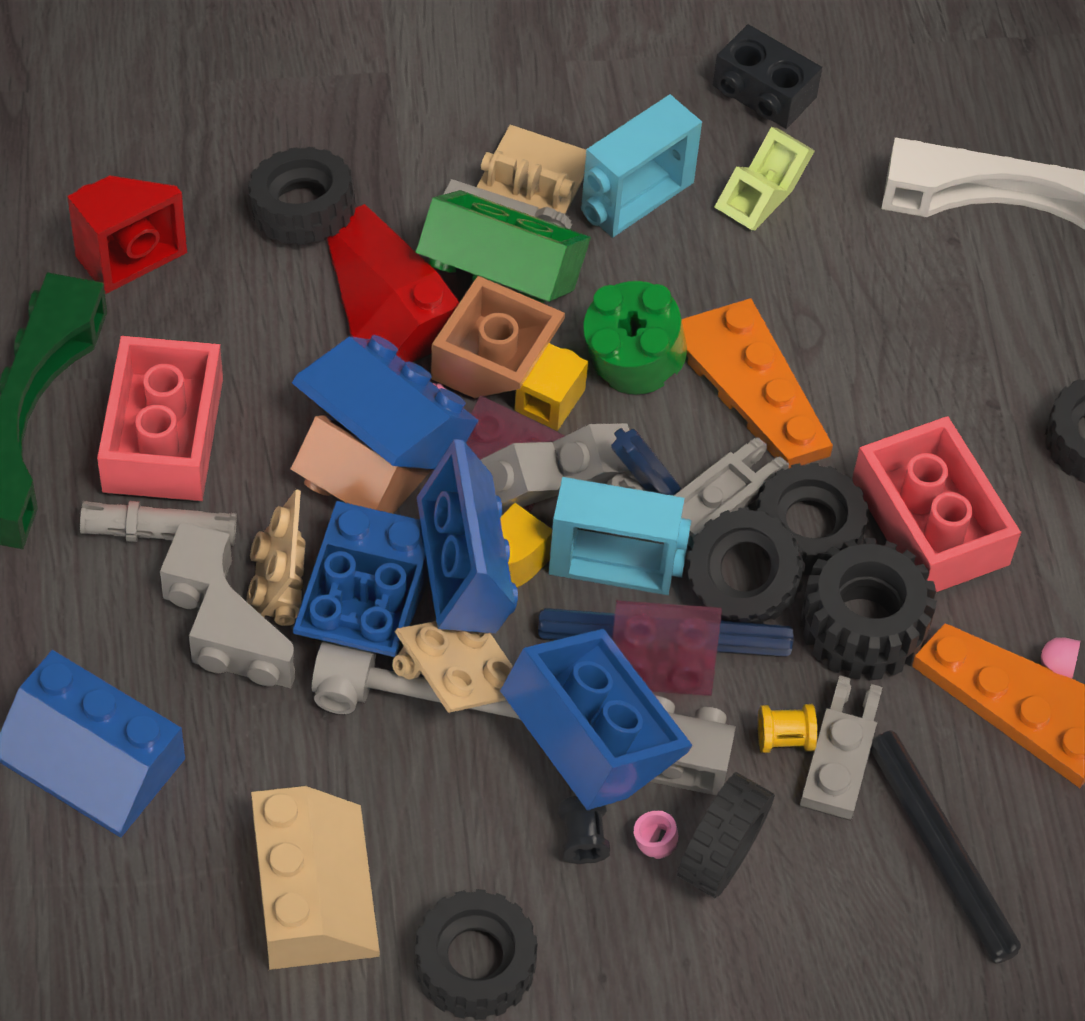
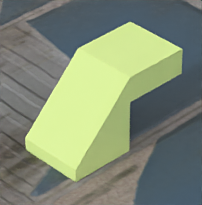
(768, 181)

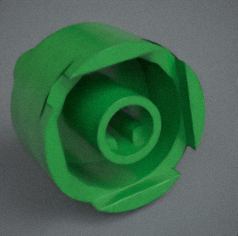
(635, 336)

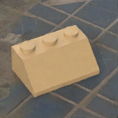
(313, 878)

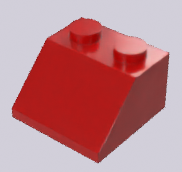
(126, 228)

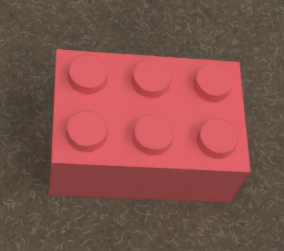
(160, 418)
(936, 503)

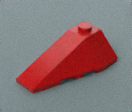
(388, 286)

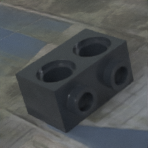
(767, 76)

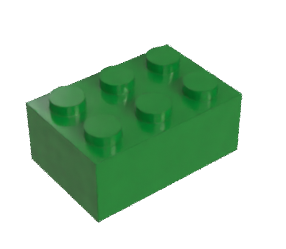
(502, 245)

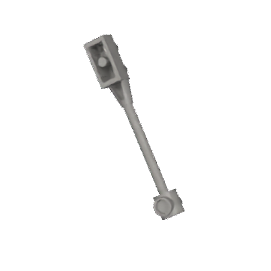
(347, 673)

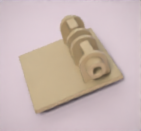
(534, 169)
(279, 565)
(459, 665)

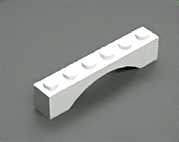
(937, 178)

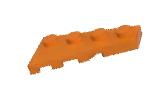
(753, 377)
(1013, 694)

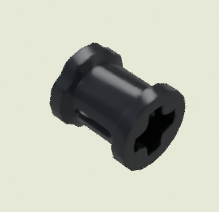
(583, 832)

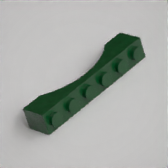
(61, 329)

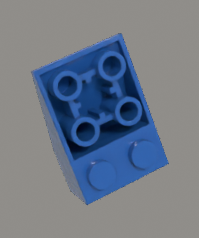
(365, 580)

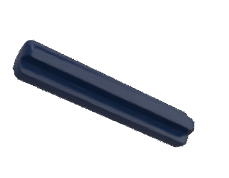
(643, 463)

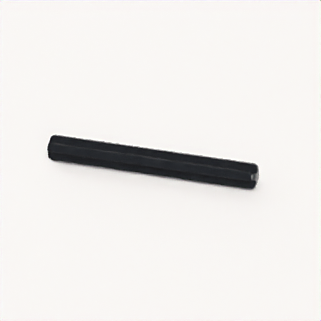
(945, 847)

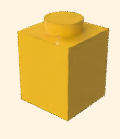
(552, 387)

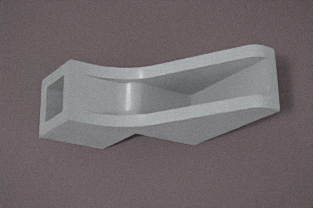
(535, 470)
(227, 629)

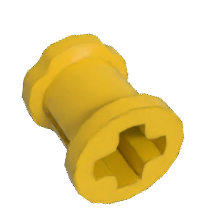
(787, 728)

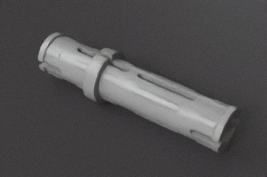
(147, 522)

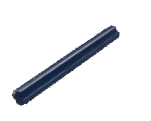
(733, 636)

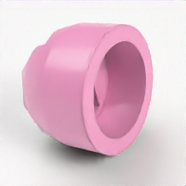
(1061, 656)
(648, 830)

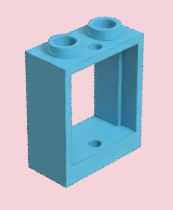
(640, 165)
(615, 558)

